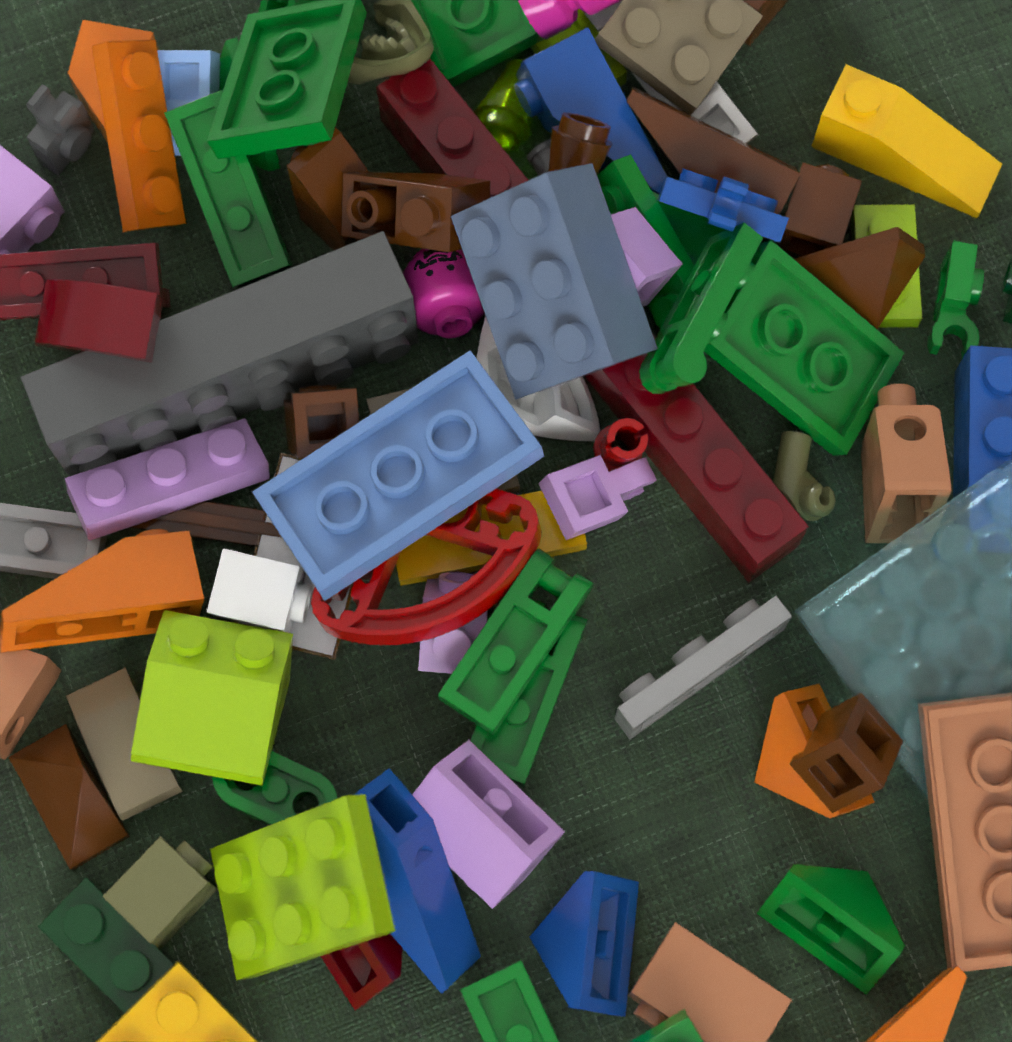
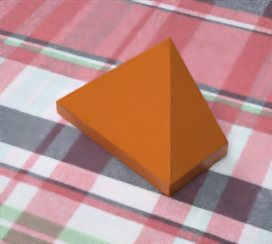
(787, 734)

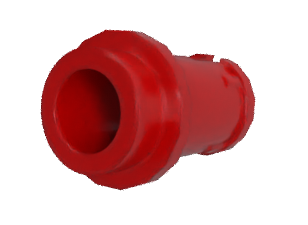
(628, 432)

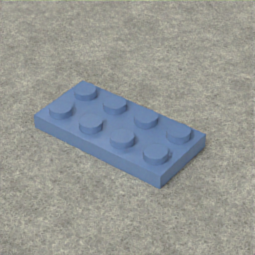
(398, 474)

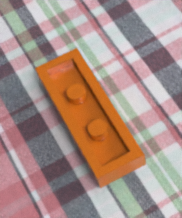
(138, 134)

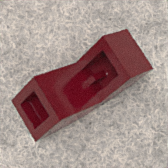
(99, 319)

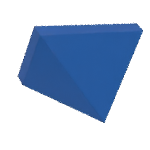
(591, 942)

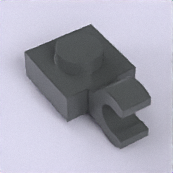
(61, 129)

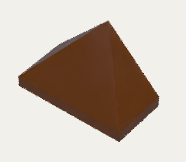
(868, 270)
(69, 797)

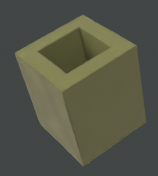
(162, 890)

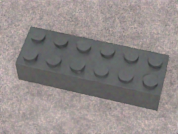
(229, 357)

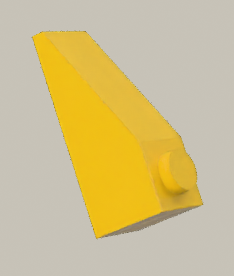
(904, 142)

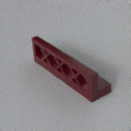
(26, 273)

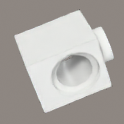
(259, 592)

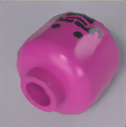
(443, 293)

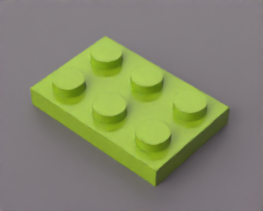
(302, 888)

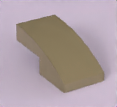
(107, 722)

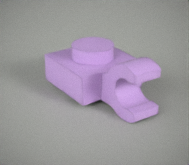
(591, 496)

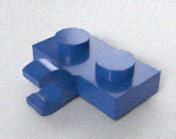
(727, 207)

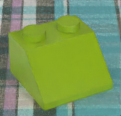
(212, 697)

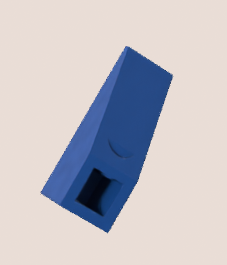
(419, 883)

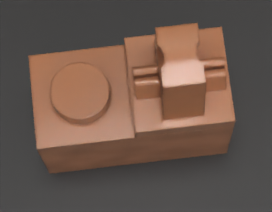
(713, 989)

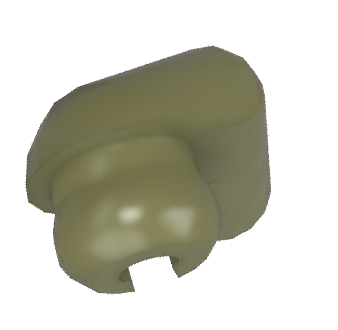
(795, 480)

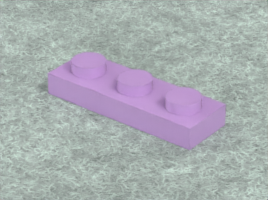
(167, 479)

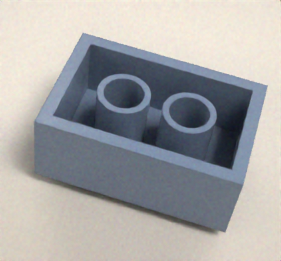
(553, 280)

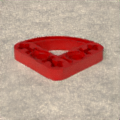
(455, 608)

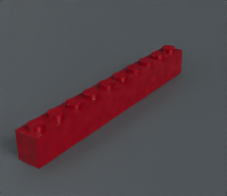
(683, 430)

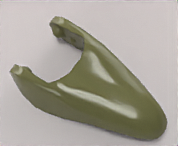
(404, 50)

